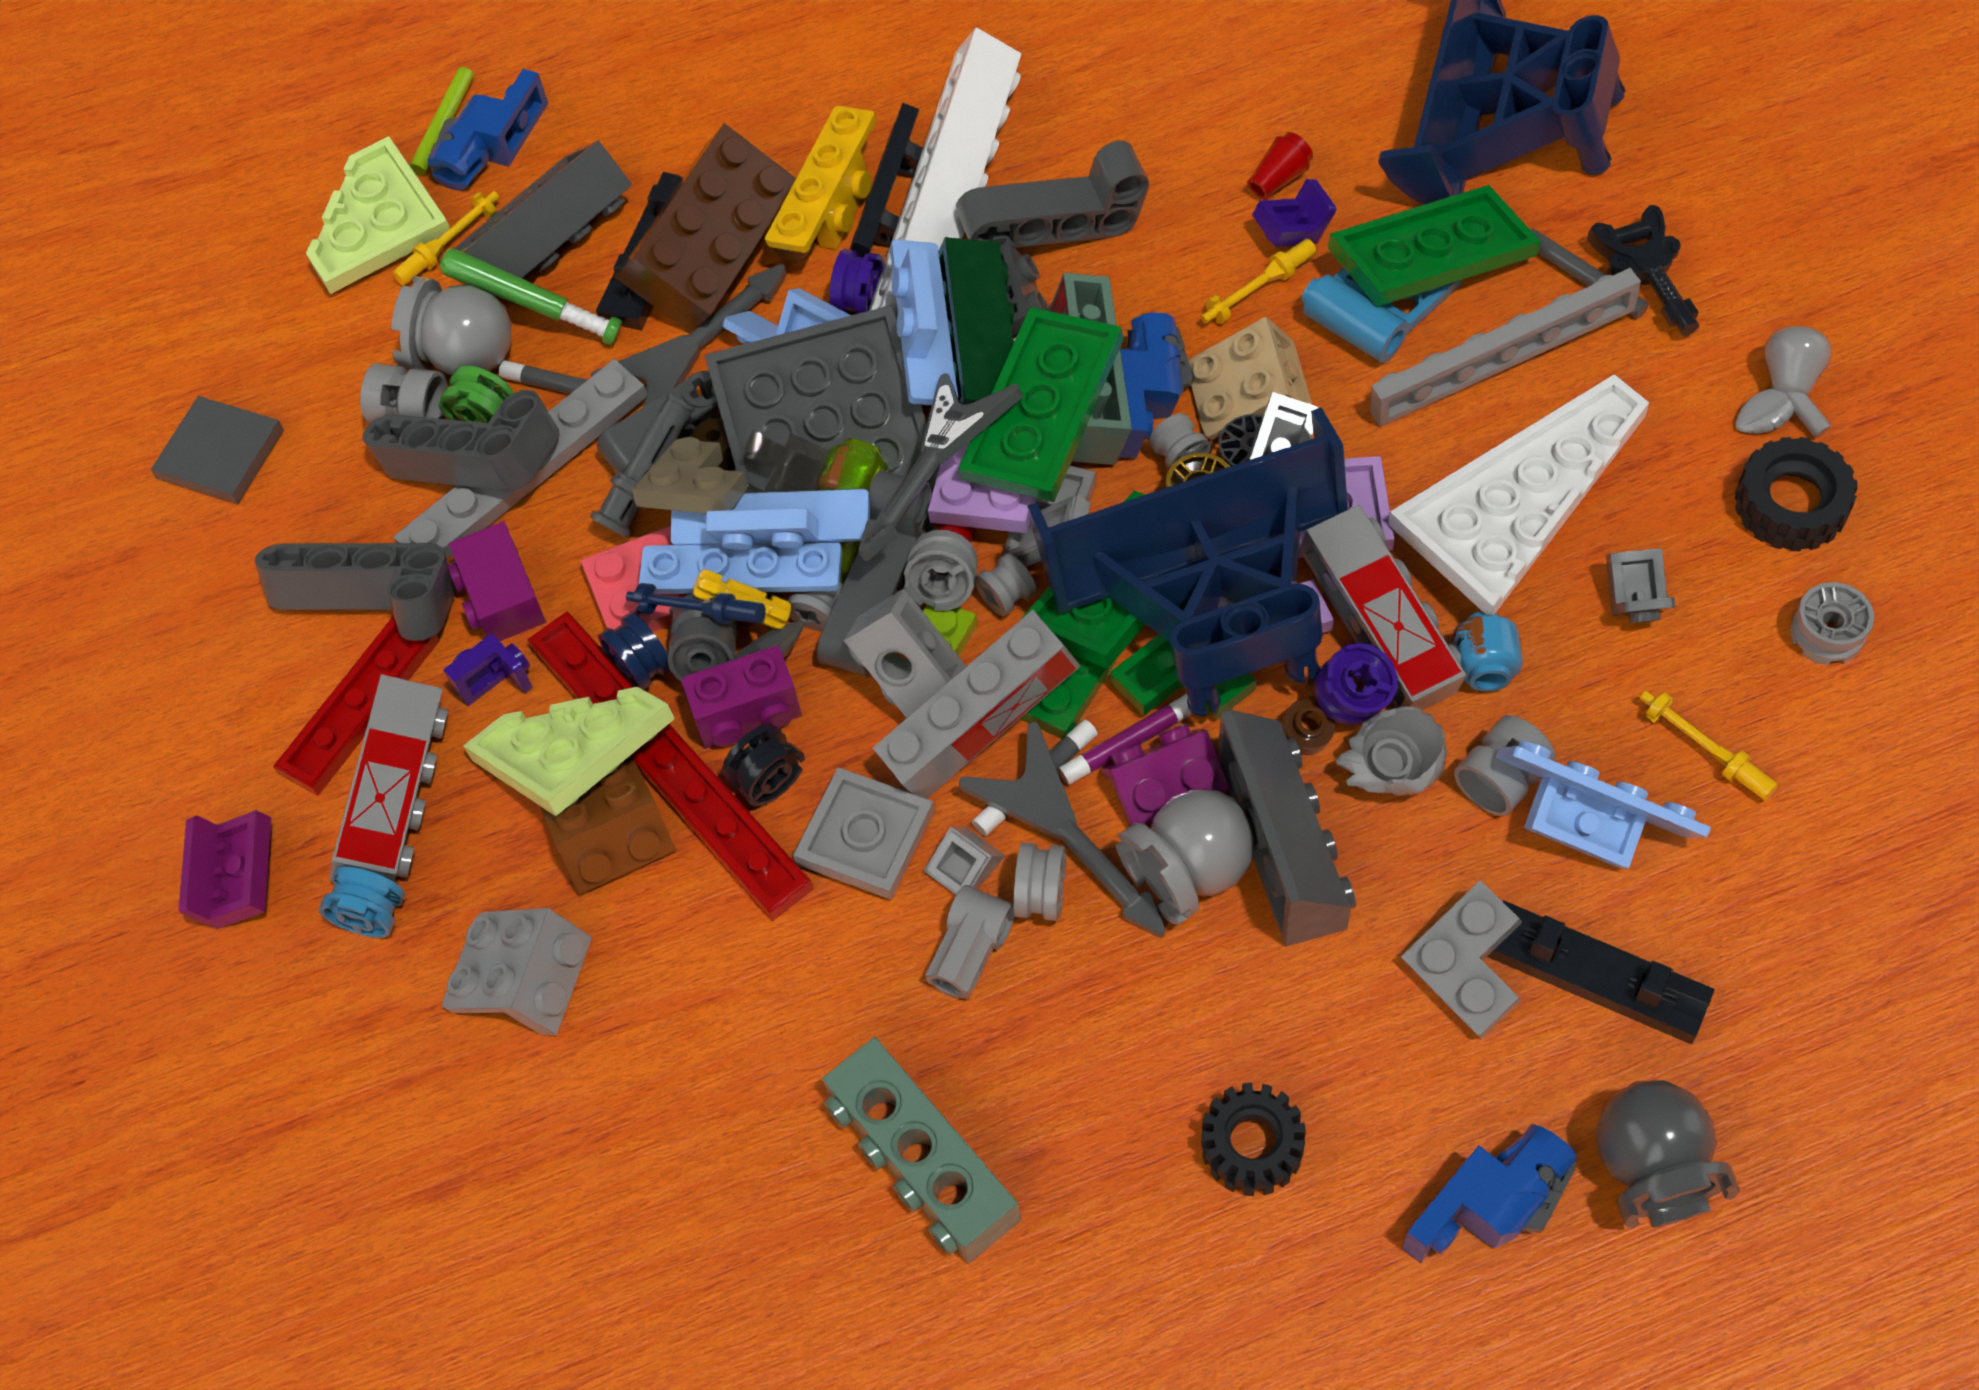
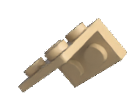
(1243, 372)

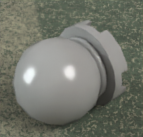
(449, 327)
(1194, 848)

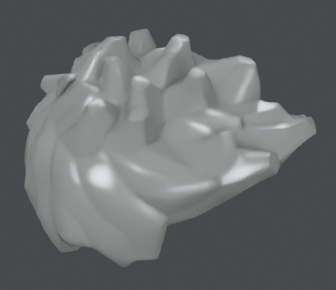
(1396, 752)

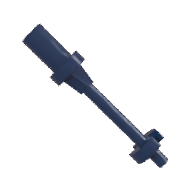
(722, 608)

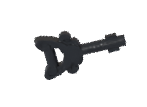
(1648, 262)

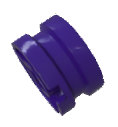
(854, 280)
(1336, 688)

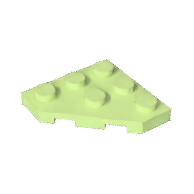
(373, 217)
(570, 748)

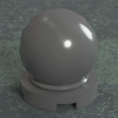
(1662, 1149)

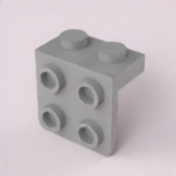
(518, 966)

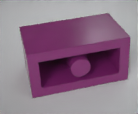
(495, 582)

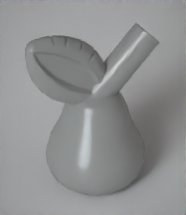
(1795, 362)

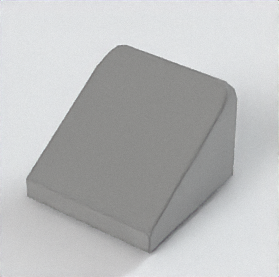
(963, 860)

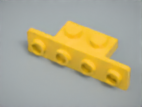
(827, 186)

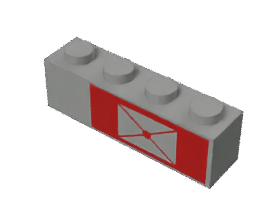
(1381, 607)
(976, 706)
(388, 778)

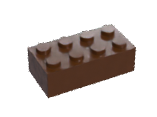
(707, 229)

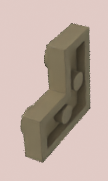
(690, 480)

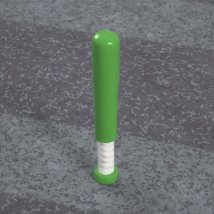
(512, 288)

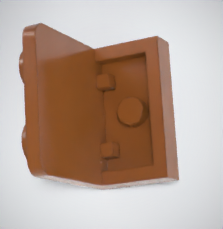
(610, 829)

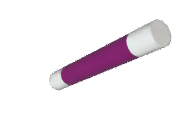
(1135, 734)

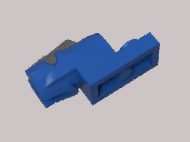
(487, 132)
(1153, 374)
(1497, 1194)

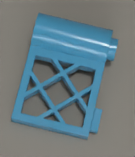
(1351, 314)

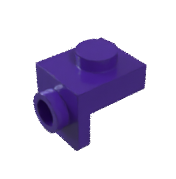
(1293, 220)
(484, 667)

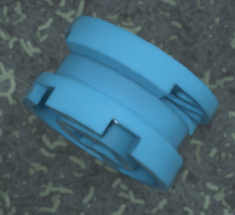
(362, 902)

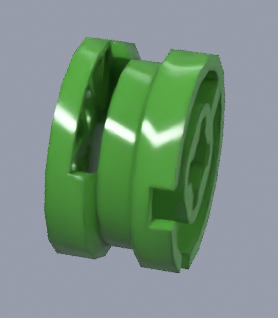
(472, 397)

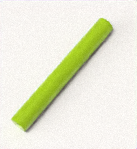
(446, 110)

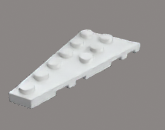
(1507, 505)

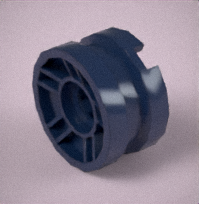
(635, 650)

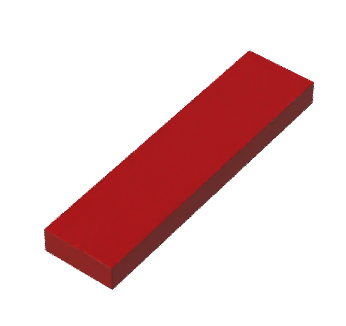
(344, 715)

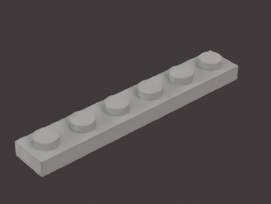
(1504, 347)
(580, 421)

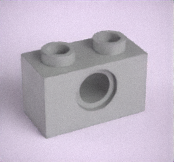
(903, 628)

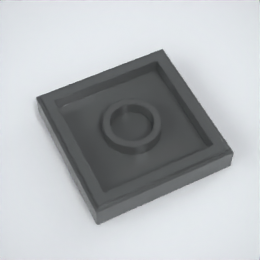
(217, 449)

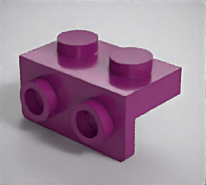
(741, 696)
(1153, 776)
(225, 869)

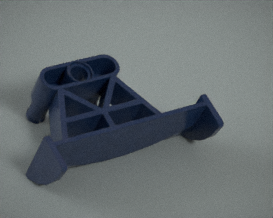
(1462, 89)
(1208, 540)

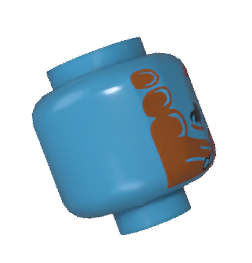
(1488, 651)

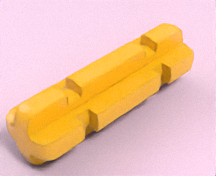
(709, 585)

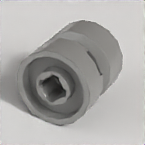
(393, 390)
(1493, 783)

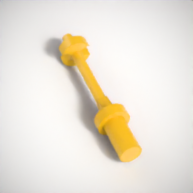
(426, 254)
(1281, 267)
(1737, 765)

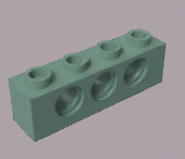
(874, 1078)

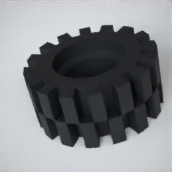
(1262, 1107)

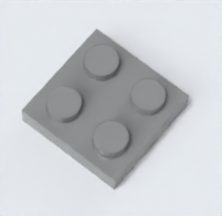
(864, 833)

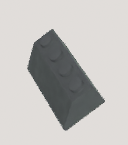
(550, 212)
(1290, 846)

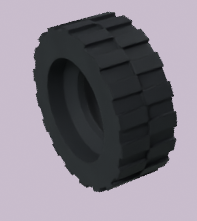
(1803, 460)

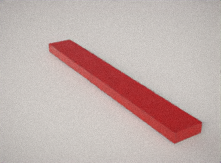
(680, 775)

